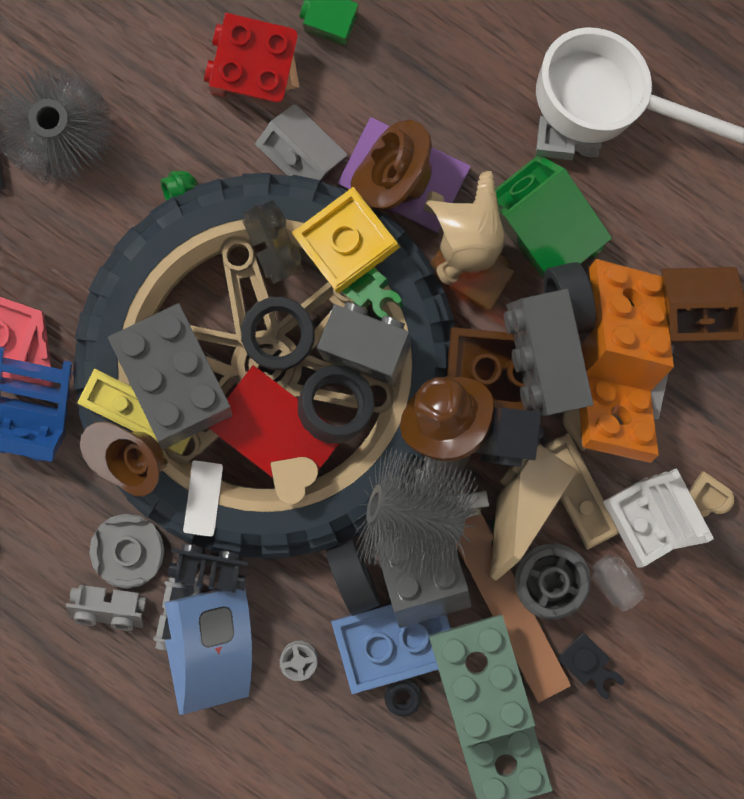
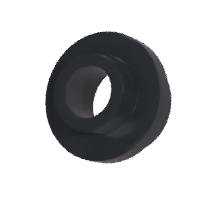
(407, 708)

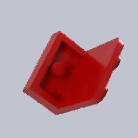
(251, 58)

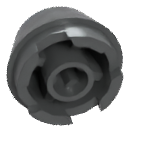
(552, 581)

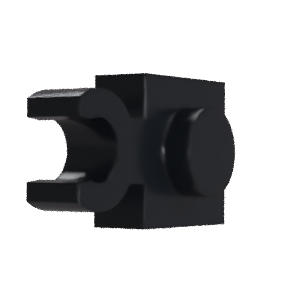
(586, 661)

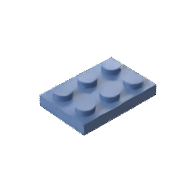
(380, 651)

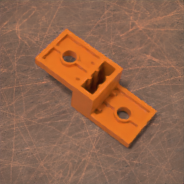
(625, 361)

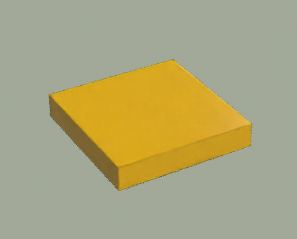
(345, 240)

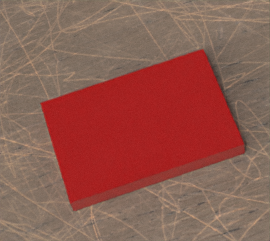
(268, 425)

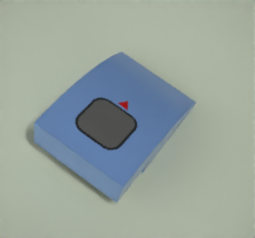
(209, 649)

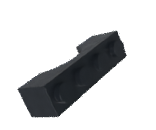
(511, 437)

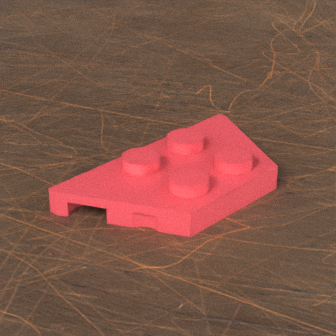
(24, 337)

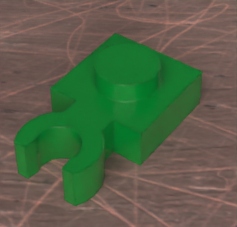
(370, 290)

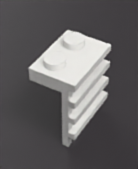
(657, 517)

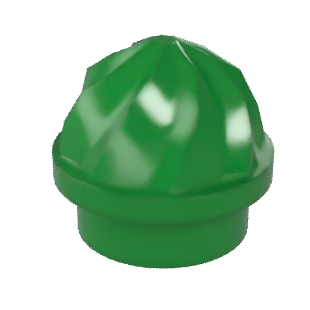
(177, 183)

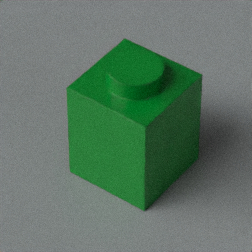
(329, 19)

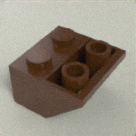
(704, 304)

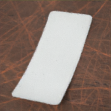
(203, 498)

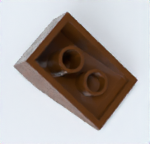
(488, 359)

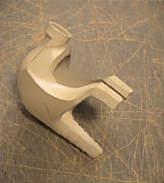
(471, 231)

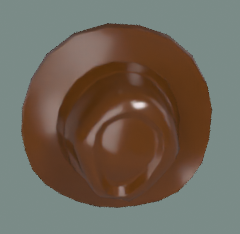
(395, 166)
(448, 418)

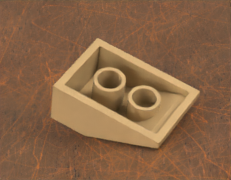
(525, 505)

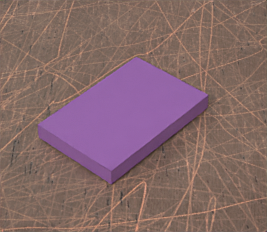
(445, 177)

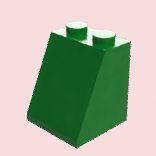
(549, 216)

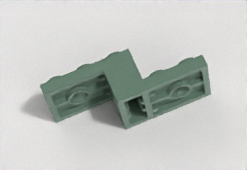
(490, 710)

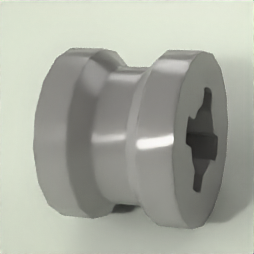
(299, 667)

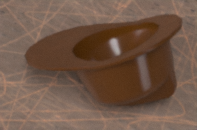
(123, 457)

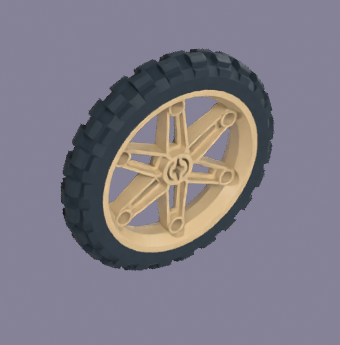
(176, 241)

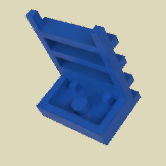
(27, 426)

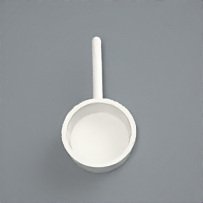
(600, 84)

